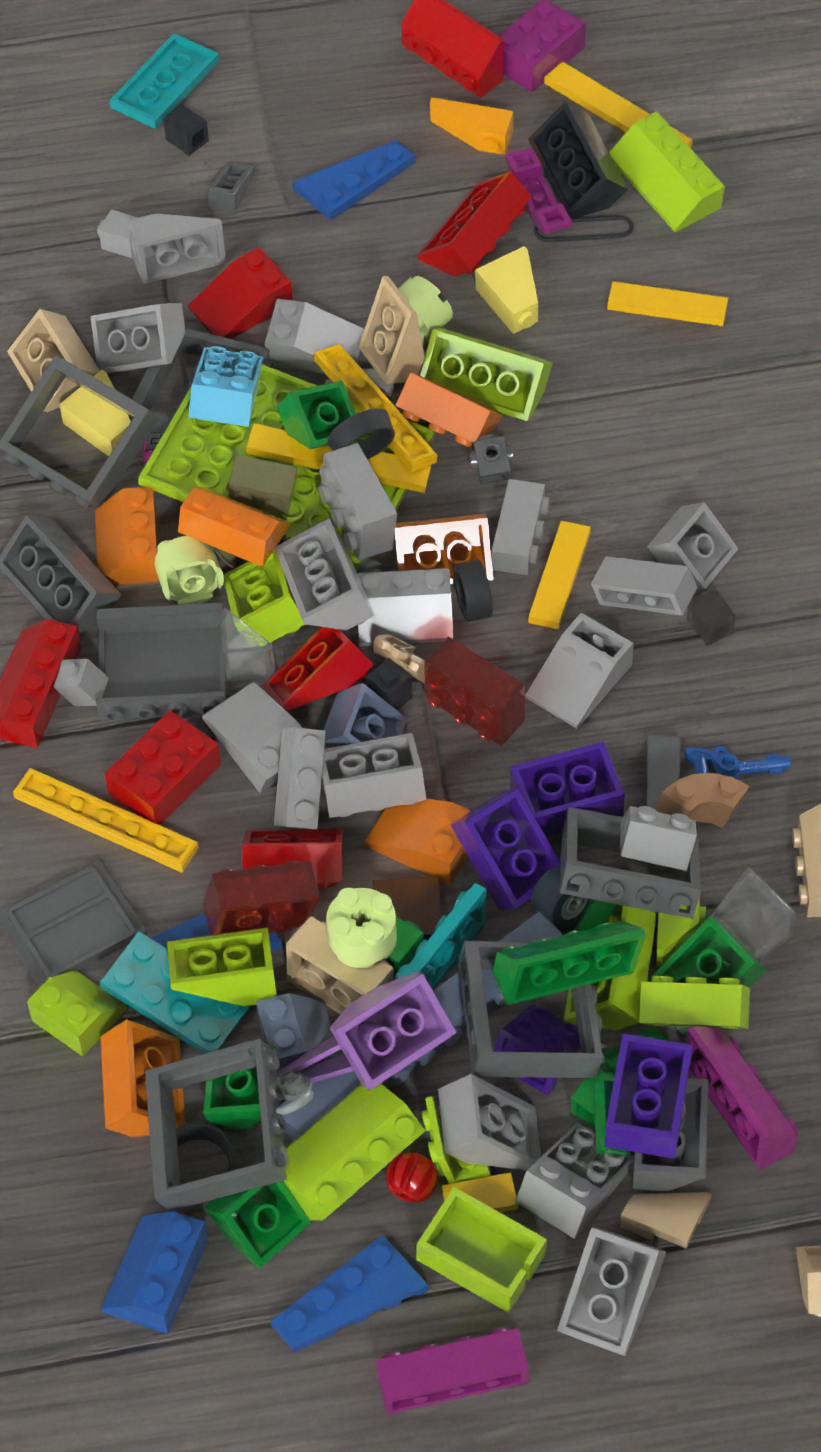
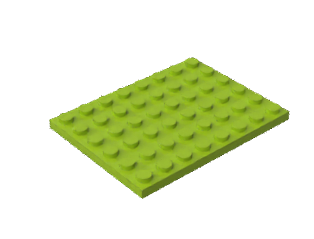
(205, 453)

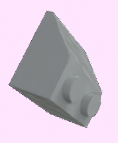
(694, 540)
(657, 837)

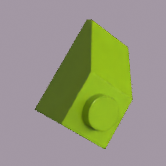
(674, 931)

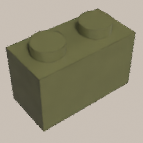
(263, 484)

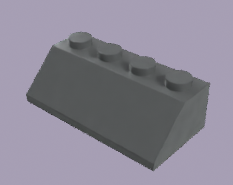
(56, 574)

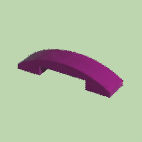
(542, 207)

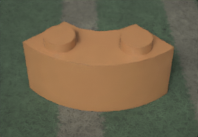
(703, 797)

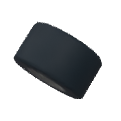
(558, 908)

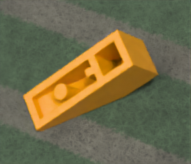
(477, 125)

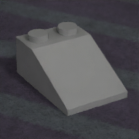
(175, 245)
(302, 329)
(251, 732)
(488, 1125)
(610, 1290)

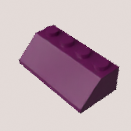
(740, 1097)

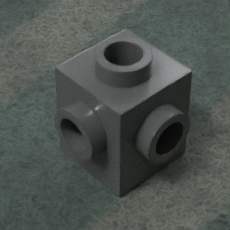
(491, 459)

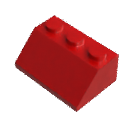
(278, 846)

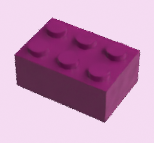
(540, 43)

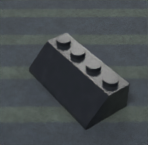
(577, 162)

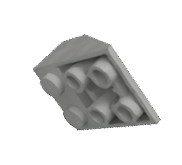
(581, 670)
(572, 1181)

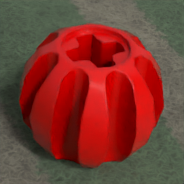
(411, 1177)

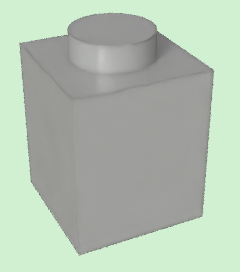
(115, 233)
(80, 682)

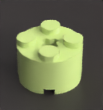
(429, 308)
(188, 570)
(361, 927)

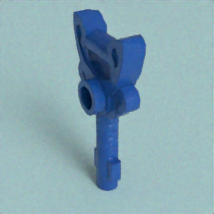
(728, 764)

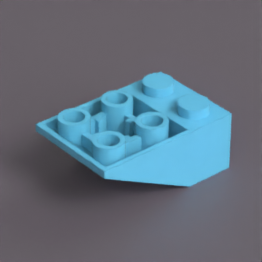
(225, 386)

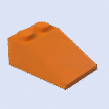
(421, 837)

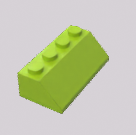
(667, 172)
(486, 372)
(620, 997)
(348, 1148)

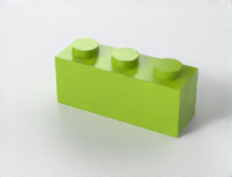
(694, 1003)

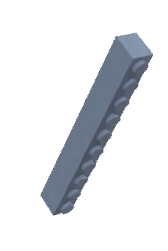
(449, 994)

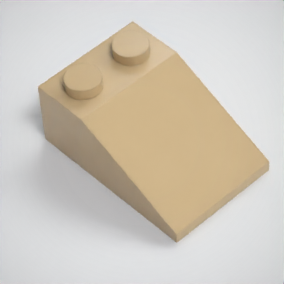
(392, 335)

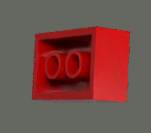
(163, 768)

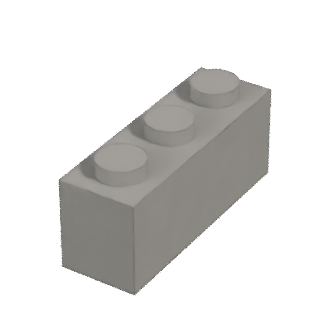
(519, 527)
(644, 585)
(299, 778)

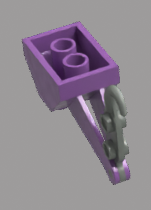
(377, 1037)

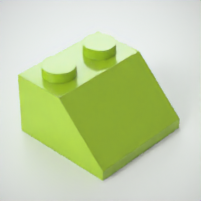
(74, 1010)

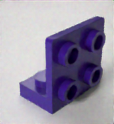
(538, 1032)

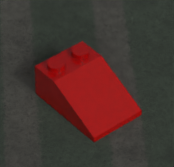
(241, 295)
(318, 669)

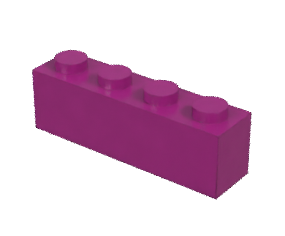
(451, 1370)

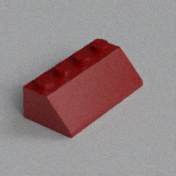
(454, 44)
(476, 225)
(29, 680)

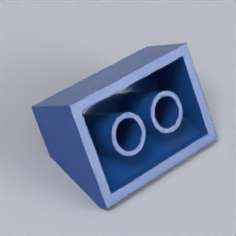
(157, 1270)

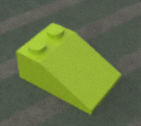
(263, 598)
(224, 966)

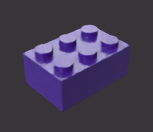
(574, 779)
(506, 847)
(648, 1096)

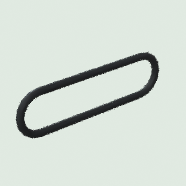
(590, 237)

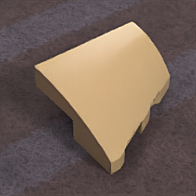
(400, 652)
(665, 1215)

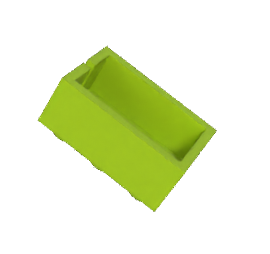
(481, 1249)

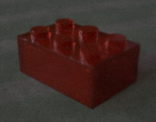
(474, 691)
(261, 898)

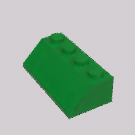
(568, 961)

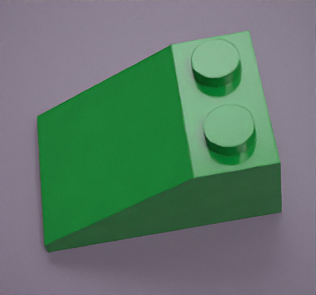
(712, 954)

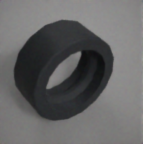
(473, 590)

